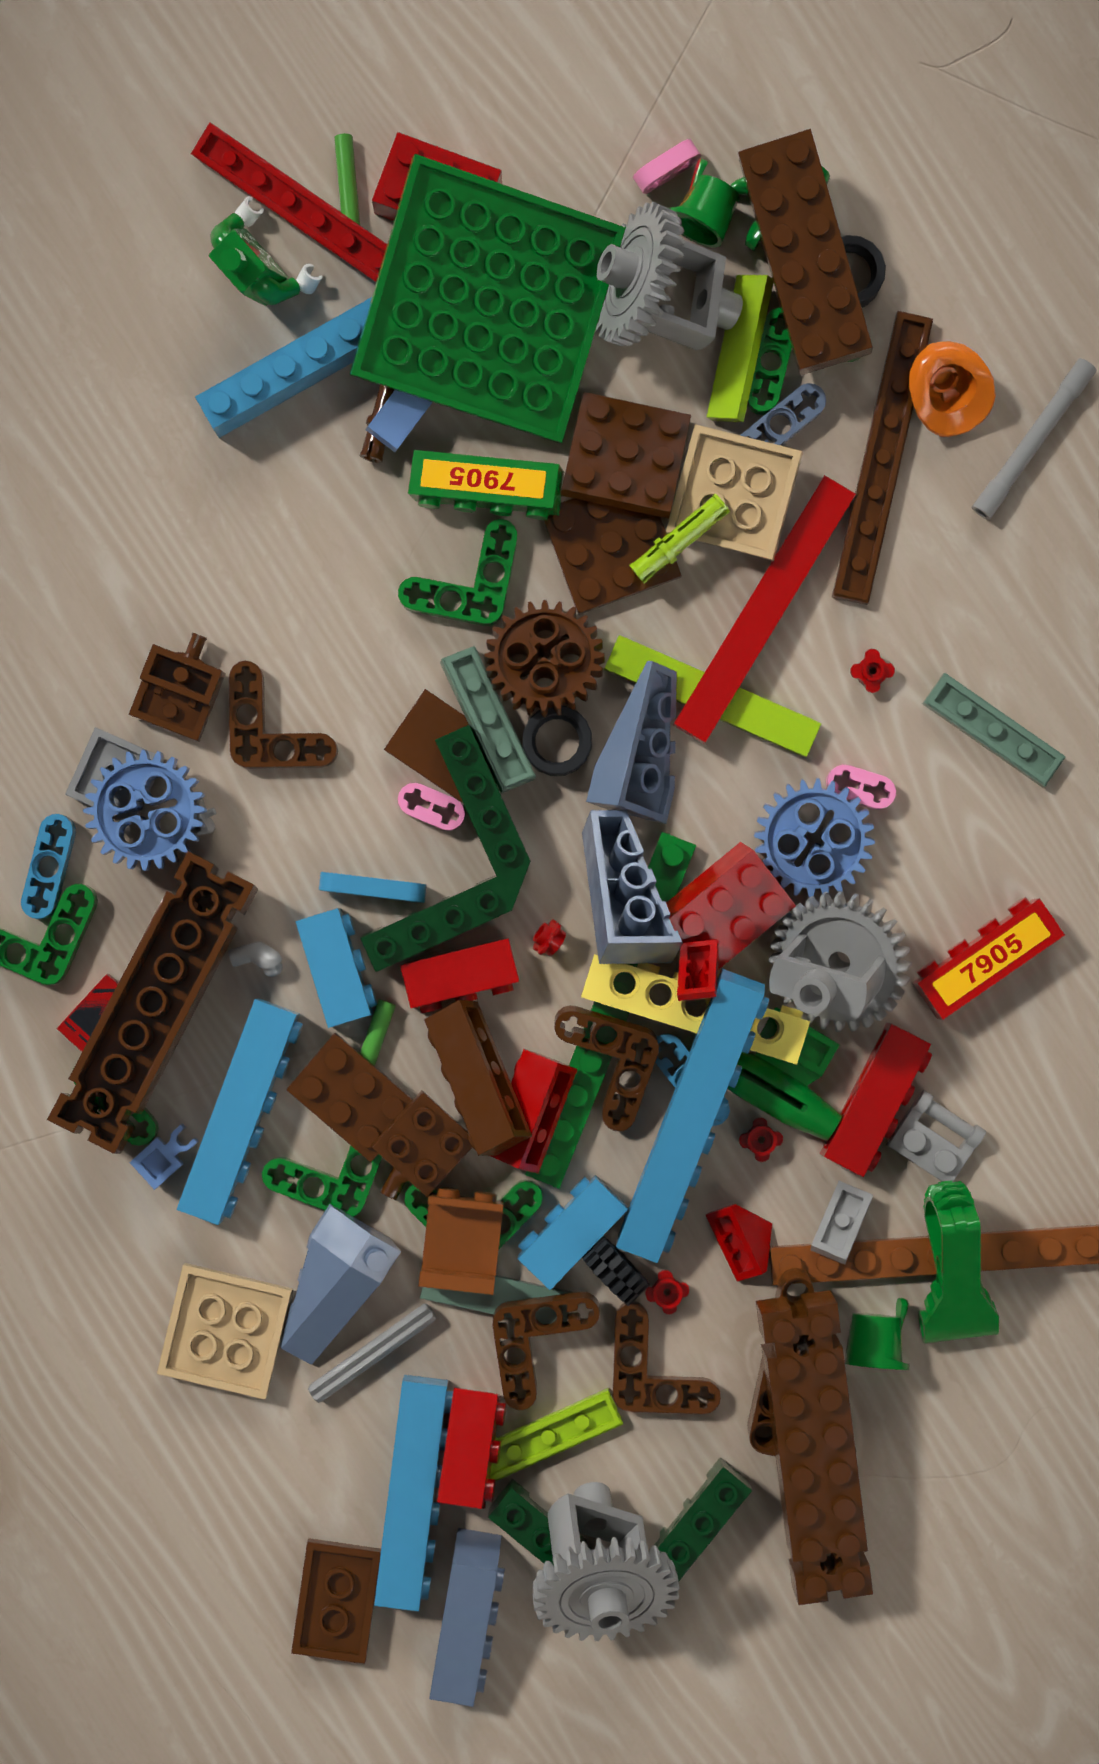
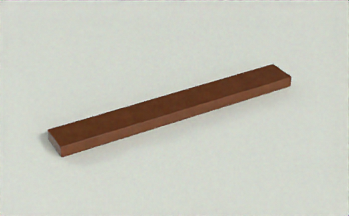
(881, 461)

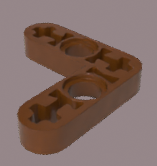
(266, 742)
(620, 1048)
(528, 1327)
(649, 1384)

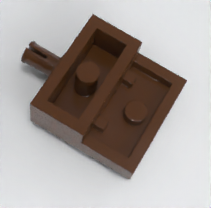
(178, 689)

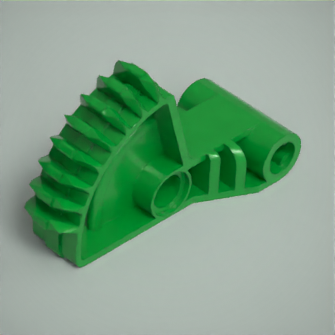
(957, 1300)

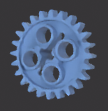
(137, 778)
(843, 856)

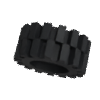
(616, 1271)

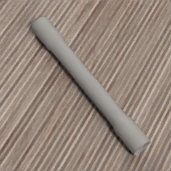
(1068, 391)

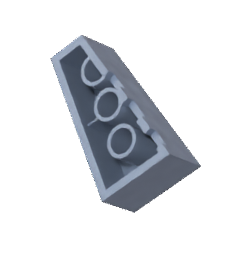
(625, 904)
(466, 1618)

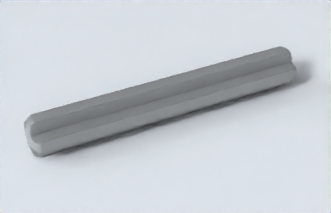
(372, 1353)

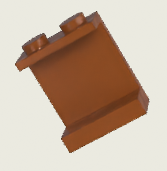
(461, 1241)

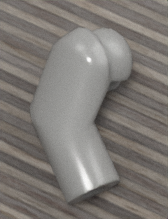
(259, 954)

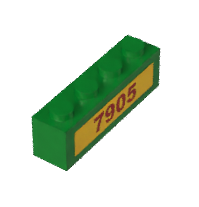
(486, 483)

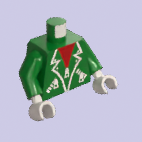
(250, 265)

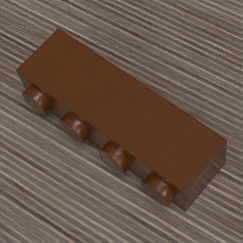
(477, 1078)

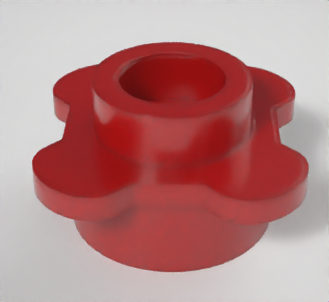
(872, 681)
(549, 938)
(761, 1150)
(666, 1281)

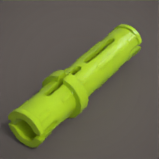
(678, 539)

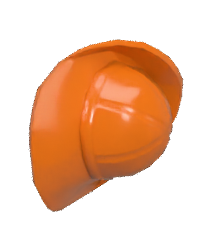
(951, 388)

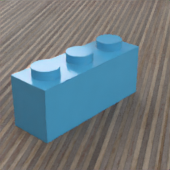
(336, 967)
(571, 1231)

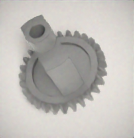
(640, 273)
(822, 983)
(601, 1587)

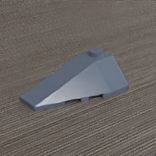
(636, 757)

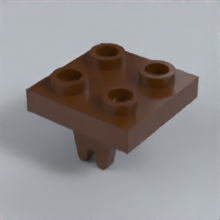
(423, 1143)

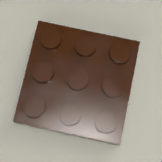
(625, 455)
(597, 547)

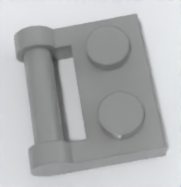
(930, 1149)

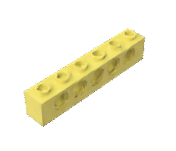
(599, 987)

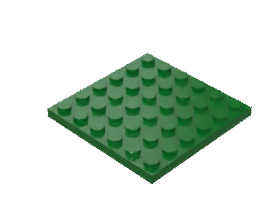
(485, 300)

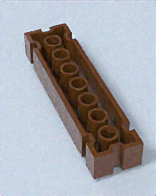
(153, 1004)
(814, 1447)

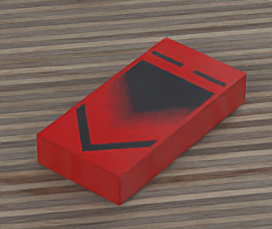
(84, 1018)

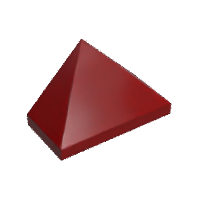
(698, 970)
(743, 1240)

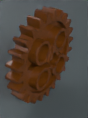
(567, 678)

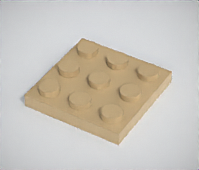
(751, 480)
(224, 1331)

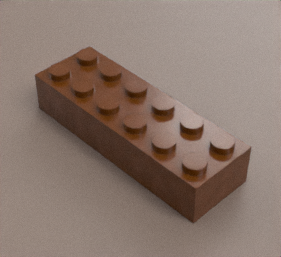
(805, 252)

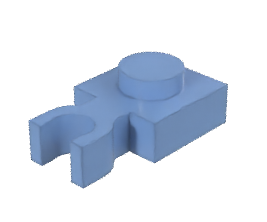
(160, 1159)

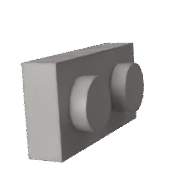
(841, 1222)

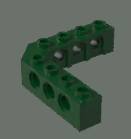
(484, 900)
(681, 1541)

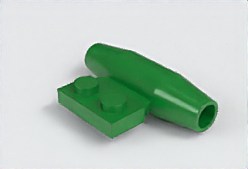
(783, 1088)

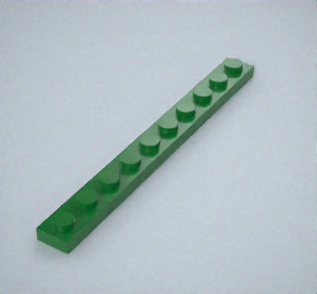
(669, 867)

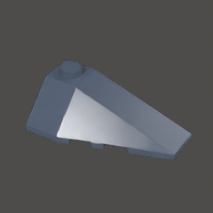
(339, 1274)

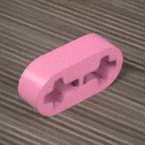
(667, 166)
(864, 778)
(435, 798)

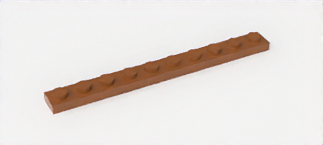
(914, 1255)

